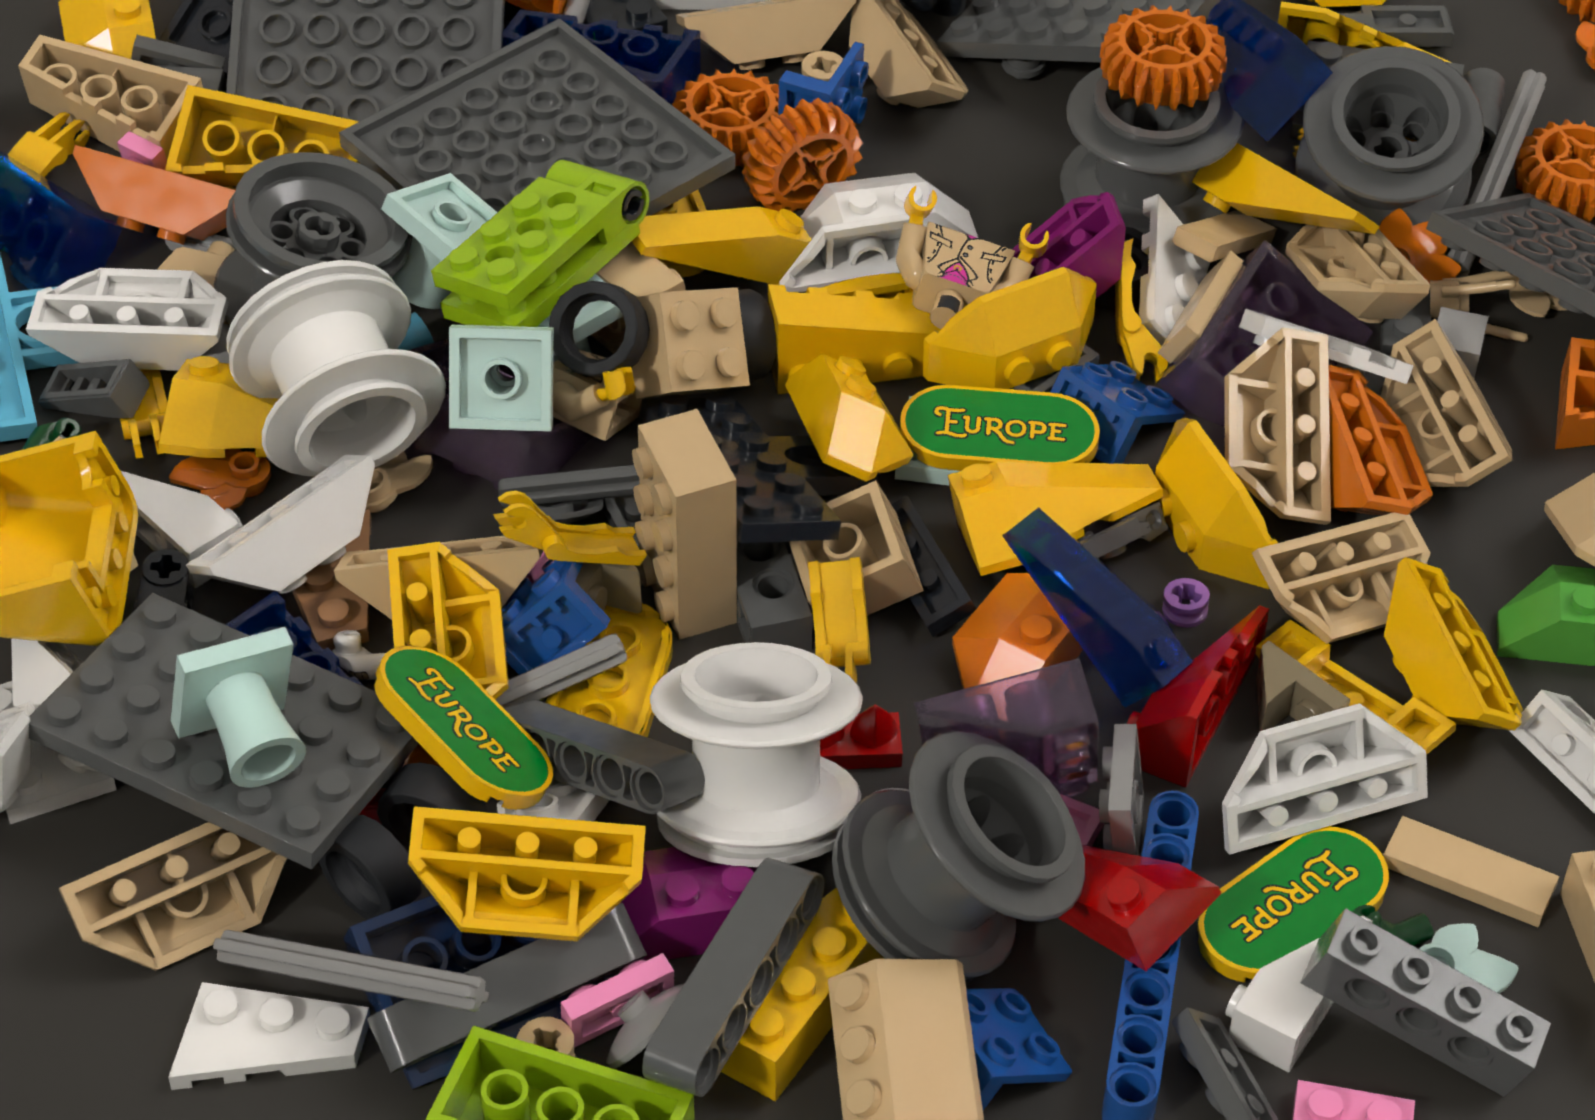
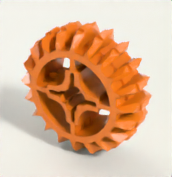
(1163, 57)
(730, 107)
(801, 154)
(1560, 167)

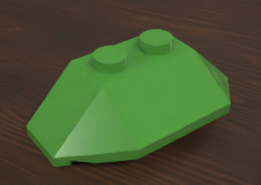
(1551, 618)

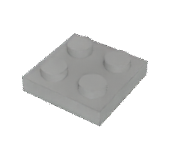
(1124, 797)

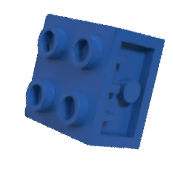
(843, 88)
(1118, 404)
(549, 617)
(1010, 1042)

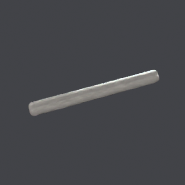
(1505, 150)
(352, 970)

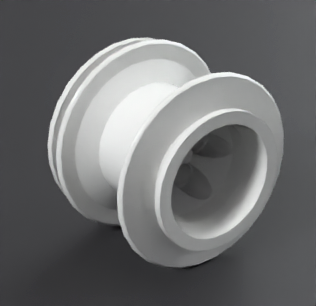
(333, 359)
(757, 737)

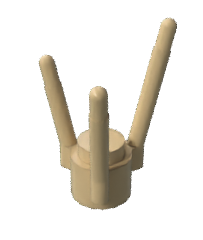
(1455, 293)

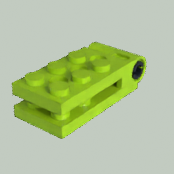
(541, 246)

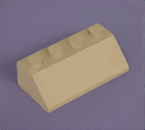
(905, 1041)

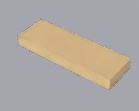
(1223, 233)
(1201, 307)
(1470, 871)

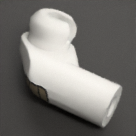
(353, 657)

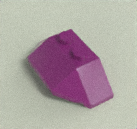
(1085, 238)
(682, 901)

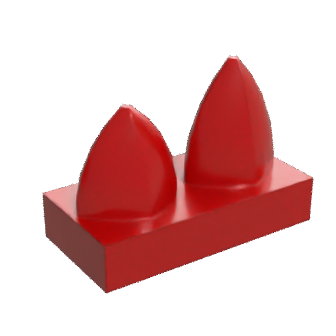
(866, 742)

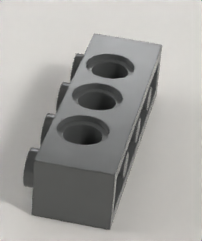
(772, 596)
(1426, 1003)

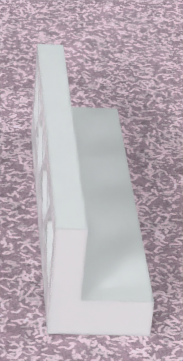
(1563, 740)

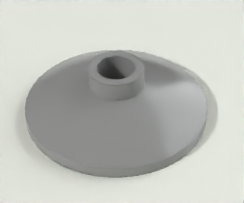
(641, 1020)

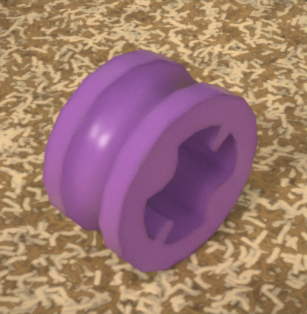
(1183, 614)

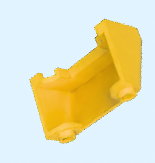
(64, 542)

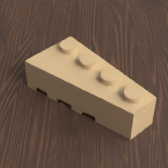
(105, 91)

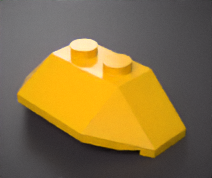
(106, 24)
(1014, 333)
(847, 418)
(1210, 506)
(450, 610)
(1446, 651)
(524, 870)

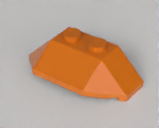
(154, 197)
(1370, 451)
(1012, 634)

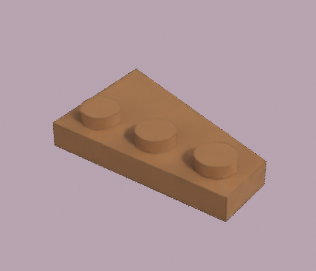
(330, 605)

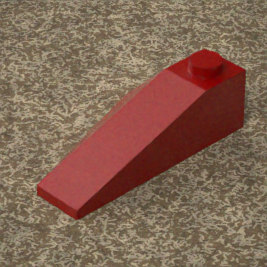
(1189, 709)
(1137, 903)

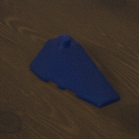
(49, 229)
(1106, 616)

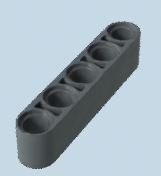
(611, 759)
(733, 977)
(515, 986)

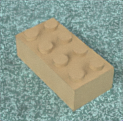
(687, 524)

